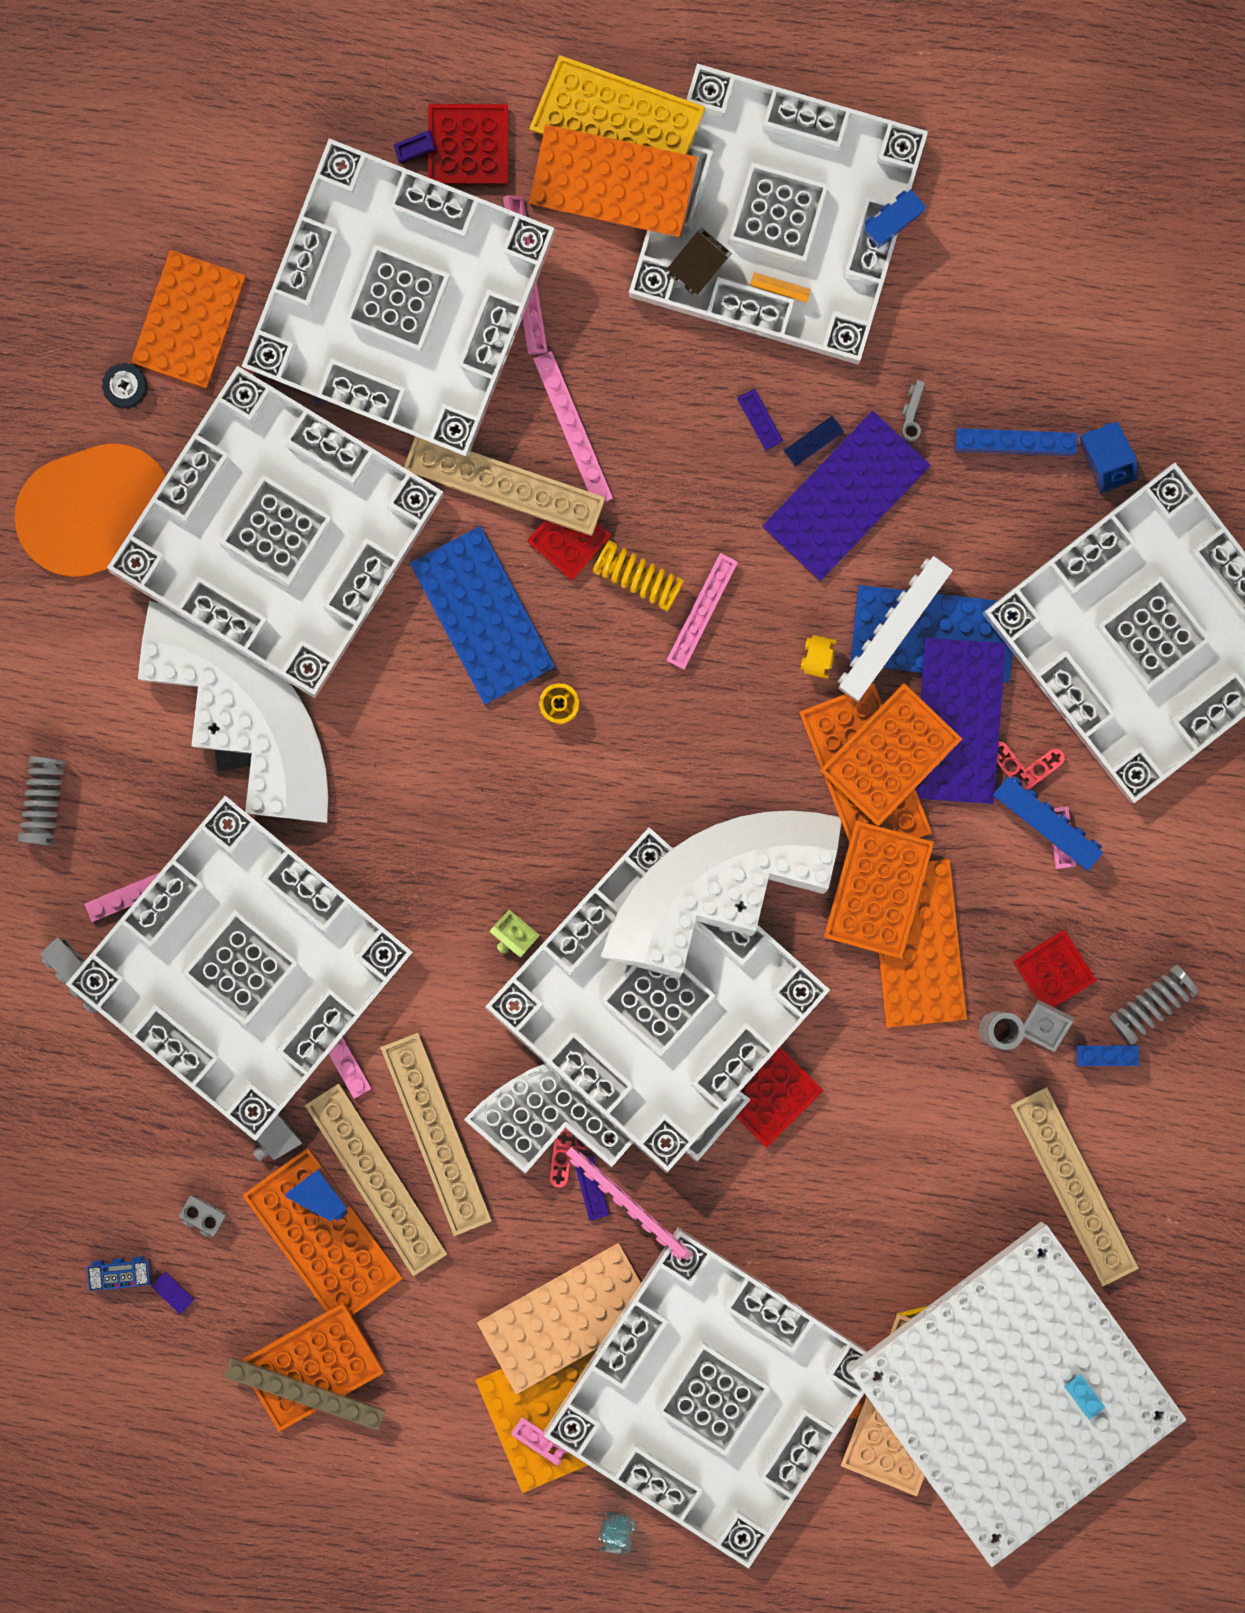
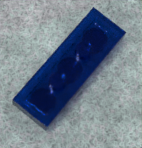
(813, 441)

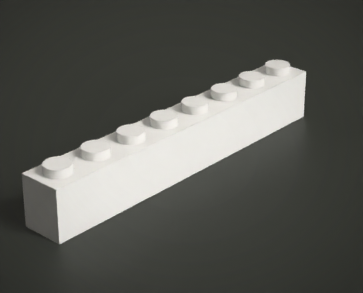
(894, 629)

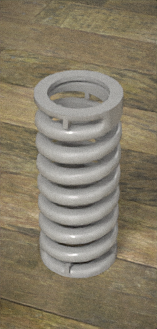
(38, 835)
(1122, 1025)
(1015, 1034)

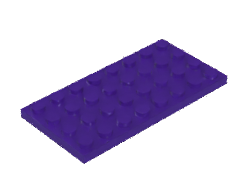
(846, 495)
(965, 690)

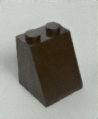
(698, 261)

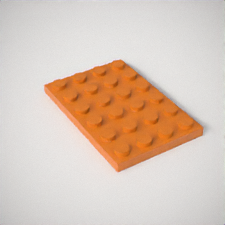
(188, 319)
(890, 754)
(878, 889)
(321, 1352)

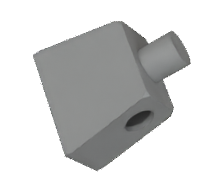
(277, 1139)

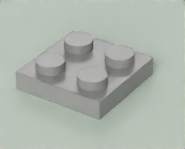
(1047, 1025)

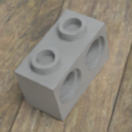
(205, 1210)

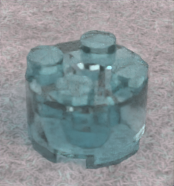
(616, 1533)

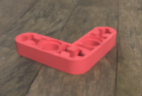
(1028, 772)
(559, 1147)

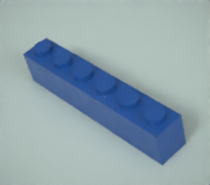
(1015, 442)
(1047, 823)

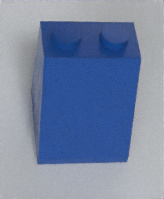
(1109, 457)
(319, 1196)

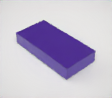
(415, 147)
(172, 1292)

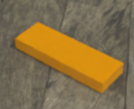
(780, 287)

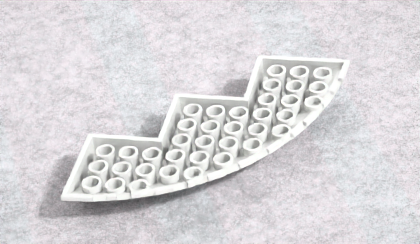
(250, 706)
(714, 875)
(538, 1105)

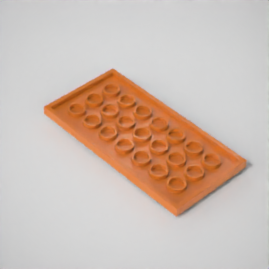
(613, 180)
(828, 729)
(928, 978)
(332, 1257)

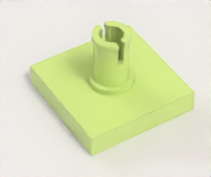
(513, 934)

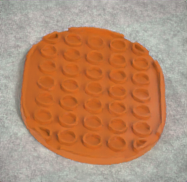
(84, 506)

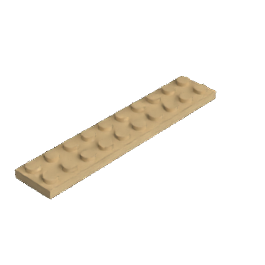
(506, 486)
(436, 1134)
(376, 1179)
(1074, 1186)

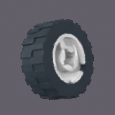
(124, 374)

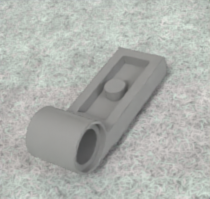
(910, 409)

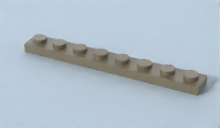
(304, 1393)

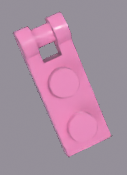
(534, 1438)

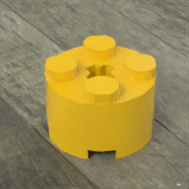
(819, 656)
(547, 703)

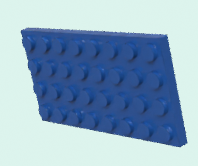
(482, 615)
(943, 619)

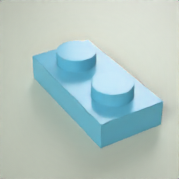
(1084, 1396)

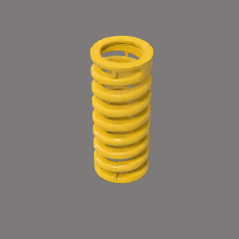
(605, 559)

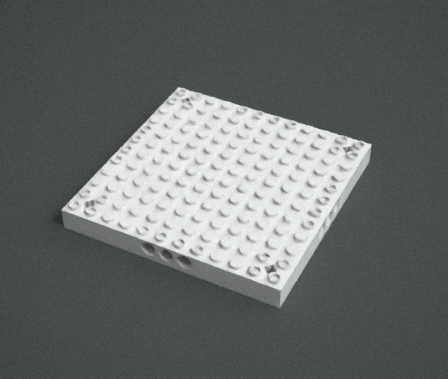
(789, 197)
(399, 297)
(275, 531)
(1138, 632)
(239, 968)
(647, 1045)
(711, 1399)
(985, 1402)

